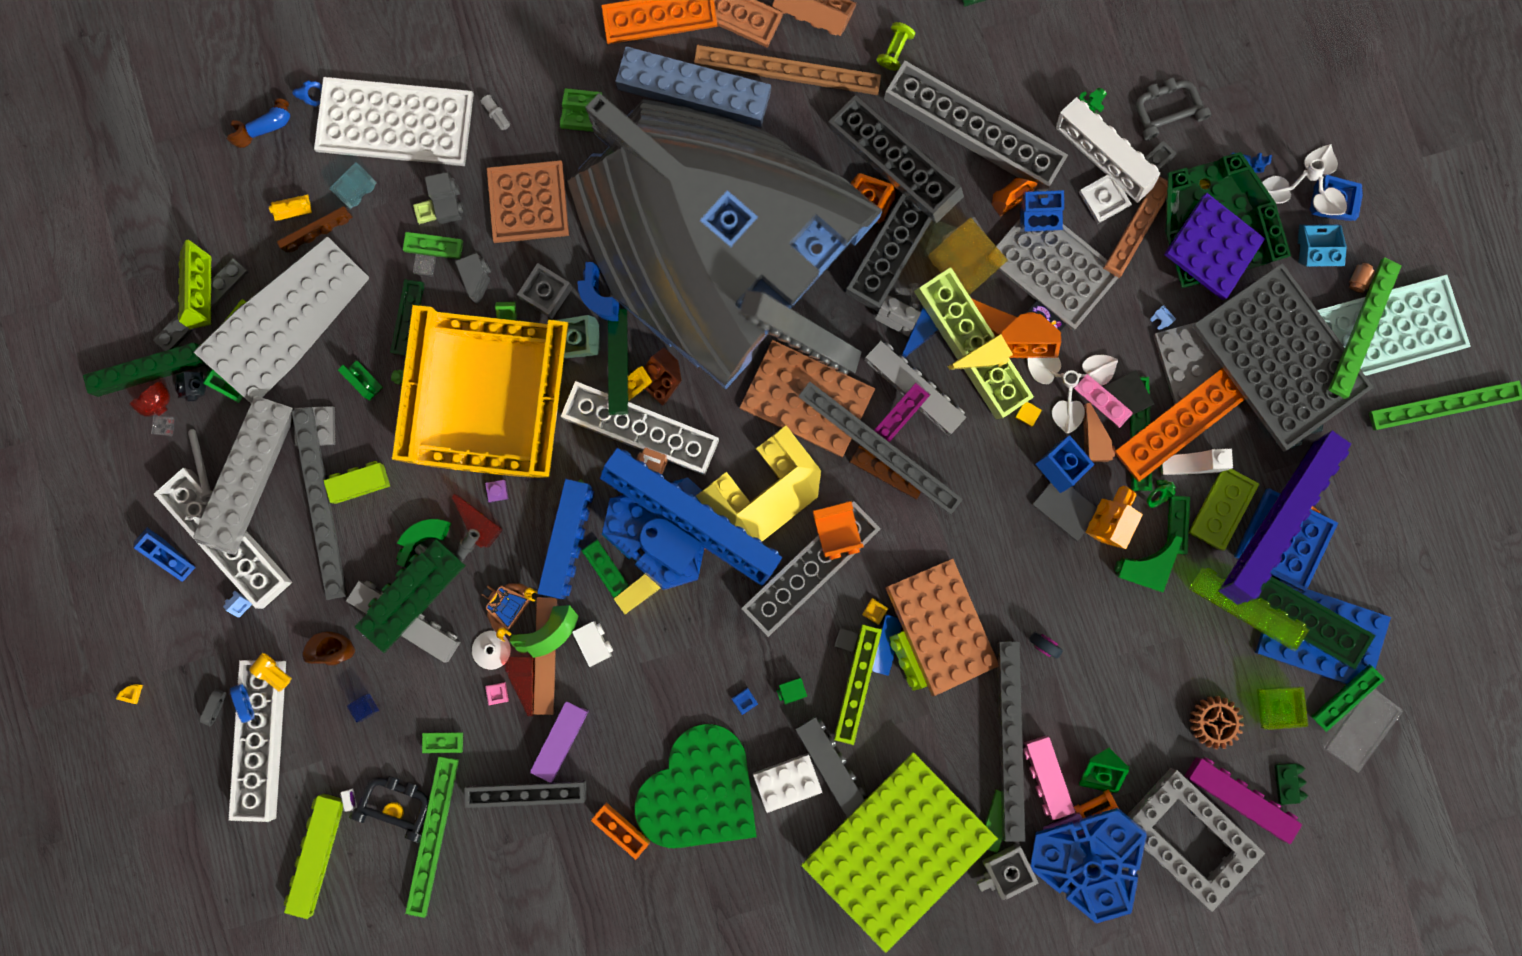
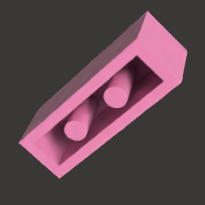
(1103, 400)

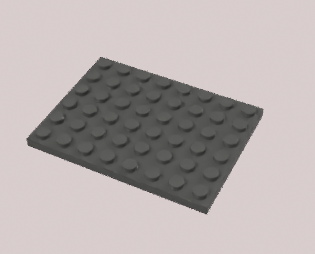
(1279, 356)

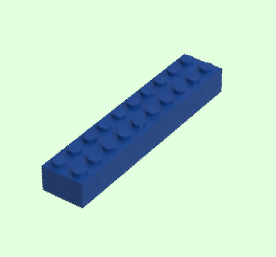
(684, 511)

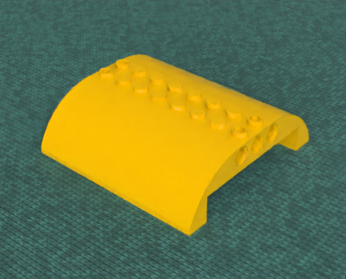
(480, 393)

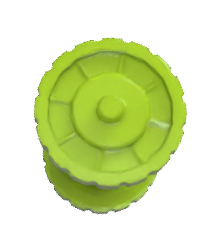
(902, 33)

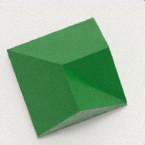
(1104, 772)

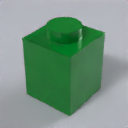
(791, 690)

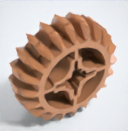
(1216, 730)

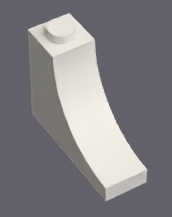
(1198, 463)

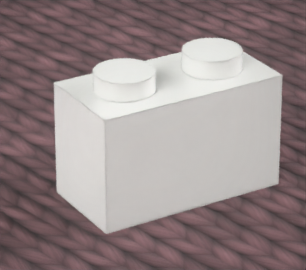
(592, 643)

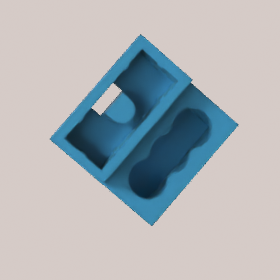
(1321, 247)

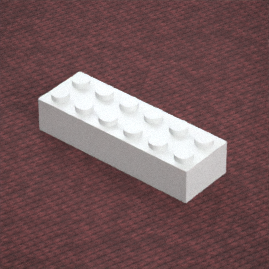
(1107, 149)

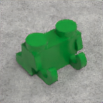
(1095, 99)

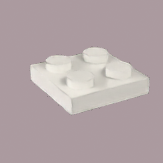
(1104, 198)

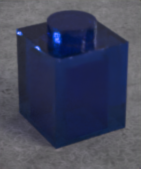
(363, 708)

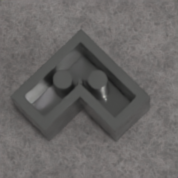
(444, 194)

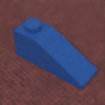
(921, 332)
(163, 554)

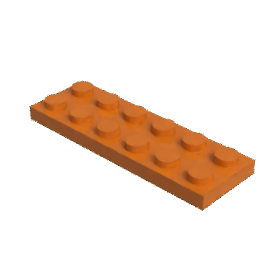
(655, 18)

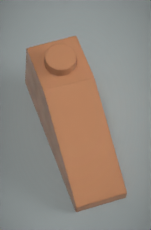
(1096, 439)

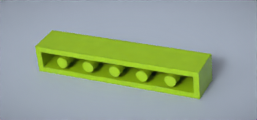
(857, 684)
(314, 856)

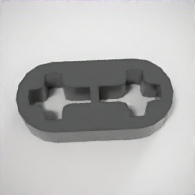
(213, 707)

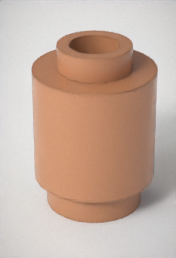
(1361, 277)

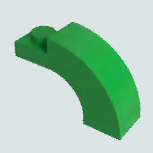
(418, 533)

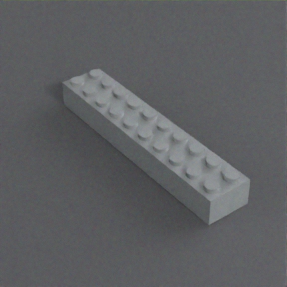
(974, 126)

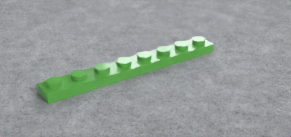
(1364, 328)
(1446, 405)
(432, 836)

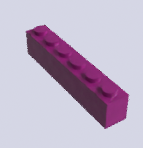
(1243, 800)

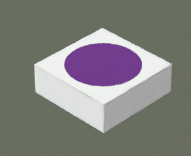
(348, 800)

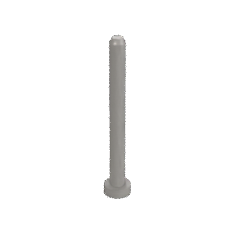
(206, 492)

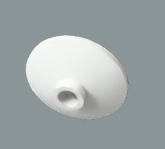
(500, 653)

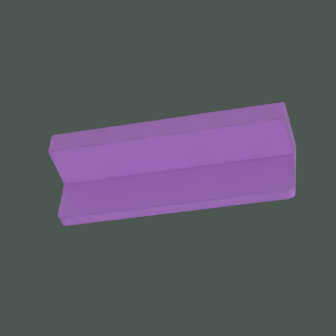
(559, 742)

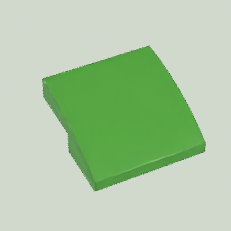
(574, 110)

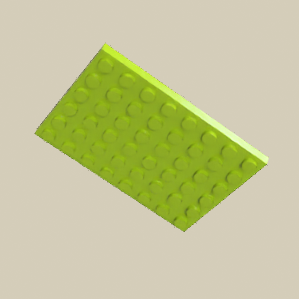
(899, 852)

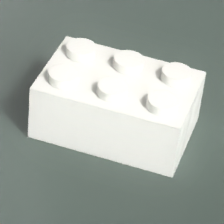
(787, 782)

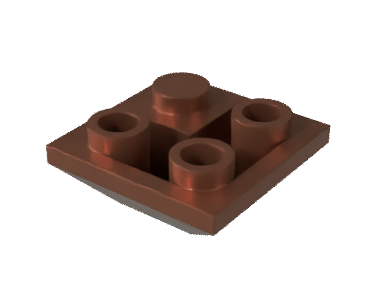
(665, 375)

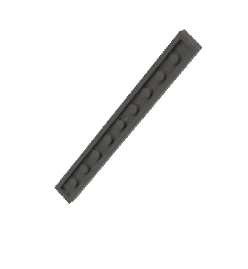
(880, 448)
(319, 503)

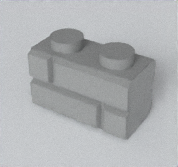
(898, 315)

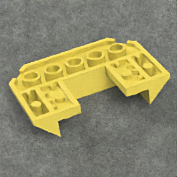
(779, 502)

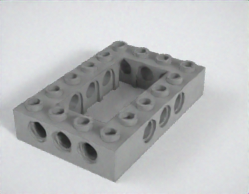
(1232, 869)

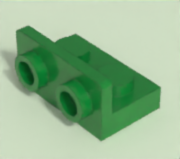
(361, 380)

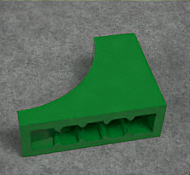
(1151, 570)

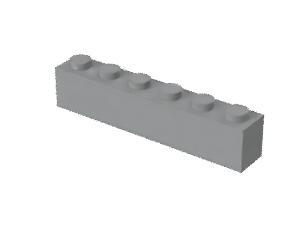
(903, 377)
(420, 632)

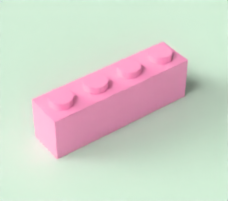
(1048, 777)

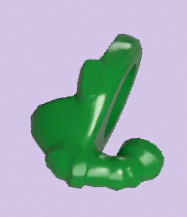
(1167, 490)

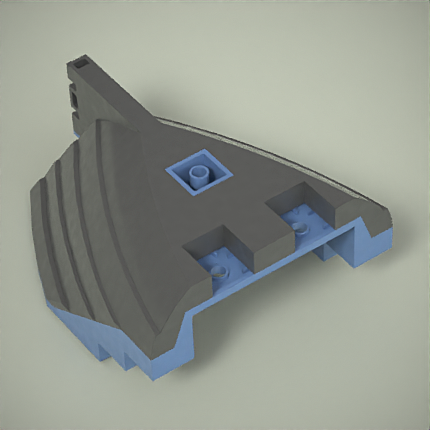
(701, 211)

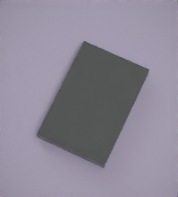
(1066, 510)

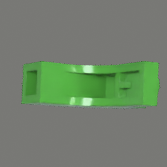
(550, 636)

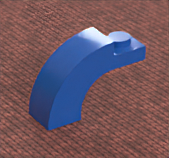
(589, 292)

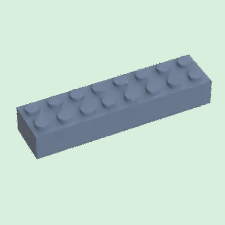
(693, 86)

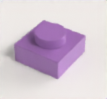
(497, 491)

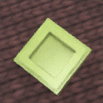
(425, 211)

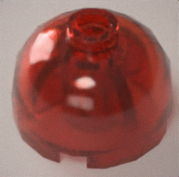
(152, 400)

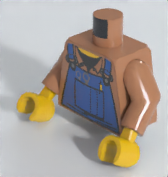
(506, 606)

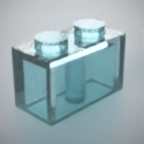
(353, 185)

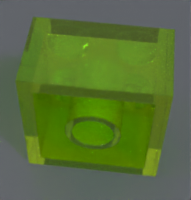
(1282, 707)

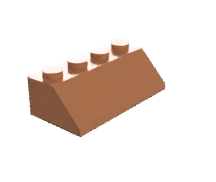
(824, 14)

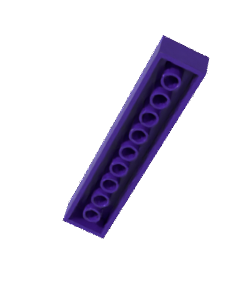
(1285, 518)

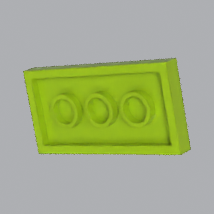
(1223, 508)

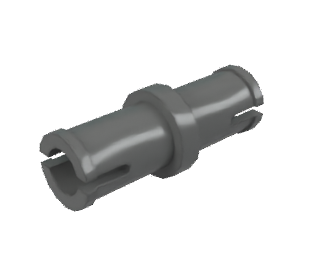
(466, 544)

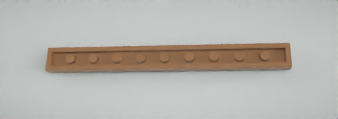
(787, 70)

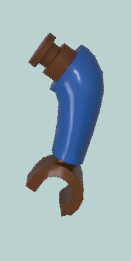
(271, 121)

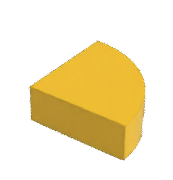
(130, 693)

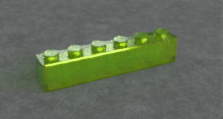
(1254, 612)

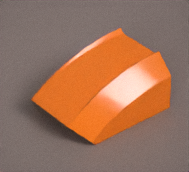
(877, 191)
(1011, 195)

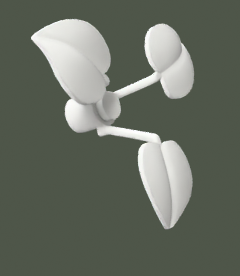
(1318, 163)
(1071, 414)

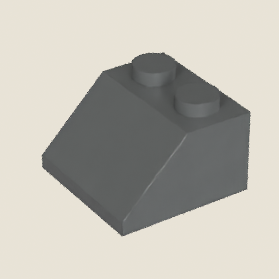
(474, 275)

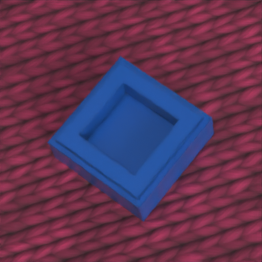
(744, 701)

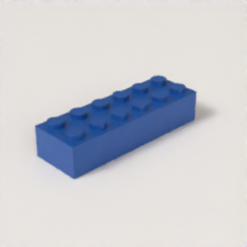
(565, 539)

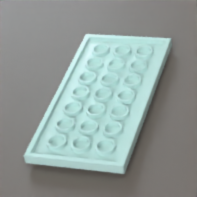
(1414, 326)

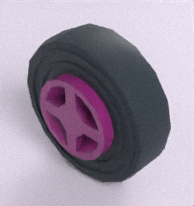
(1046, 645)

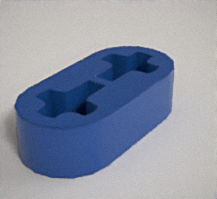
(242, 703)

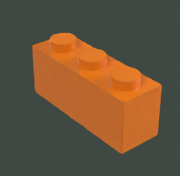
(621, 831)

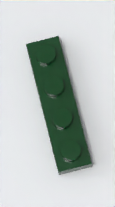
(411, 295)

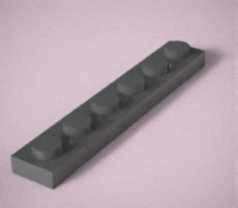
(221, 285)

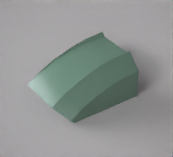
(582, 336)

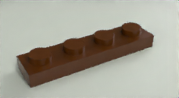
(321, 226)
(873, 466)

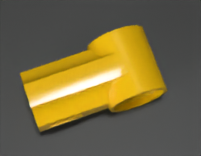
(266, 669)

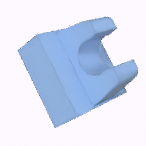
(1165, 317)
(237, 604)

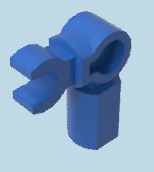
(1258, 163)

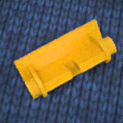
(290, 207)

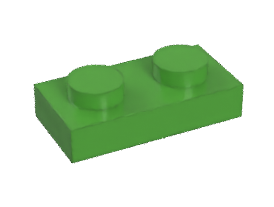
(442, 742)

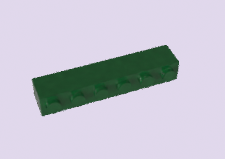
(142, 370)

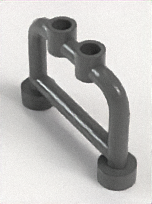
(1169, 87)

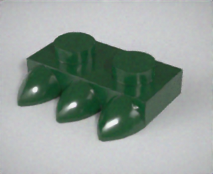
(1289, 783)

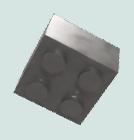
(544, 291)

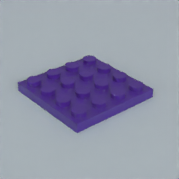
(1214, 246)

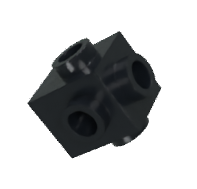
(190, 385)

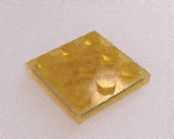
(969, 255)

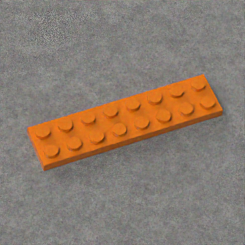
(1179, 425)

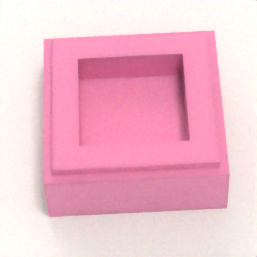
(497, 693)

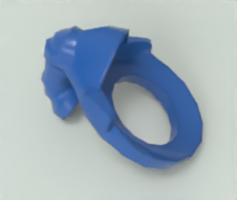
(302, 92)

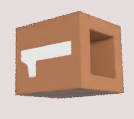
(654, 460)

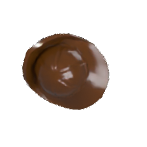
(328, 648)

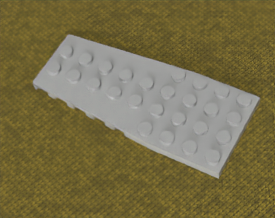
(282, 320)

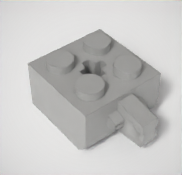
(997, 870)

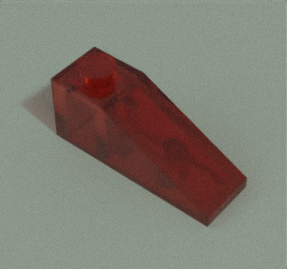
(476, 520)
(522, 677)

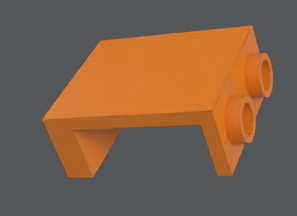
(837, 530)

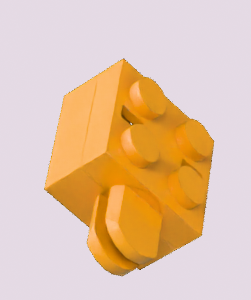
(1116, 519)

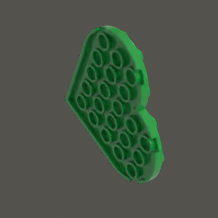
(701, 794)

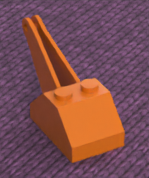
(1025, 335)

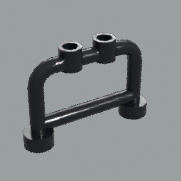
(393, 784)

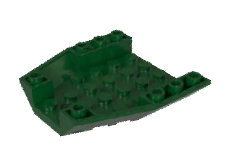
(1240, 191)

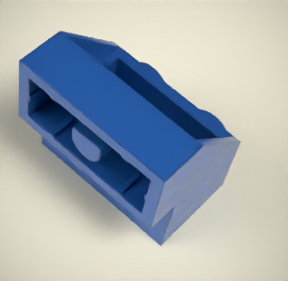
(1042, 213)

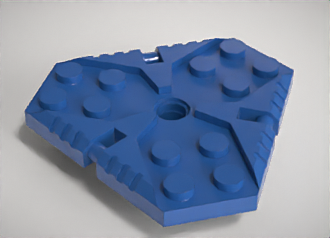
(623, 527)
(1109, 842)

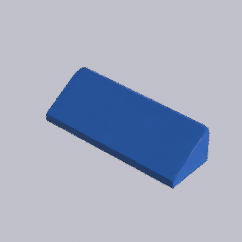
(885, 653)

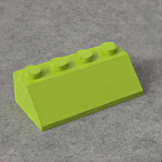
(194, 286)

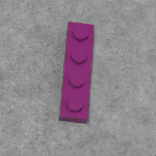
(902, 412)

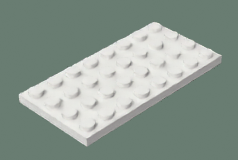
(394, 121)

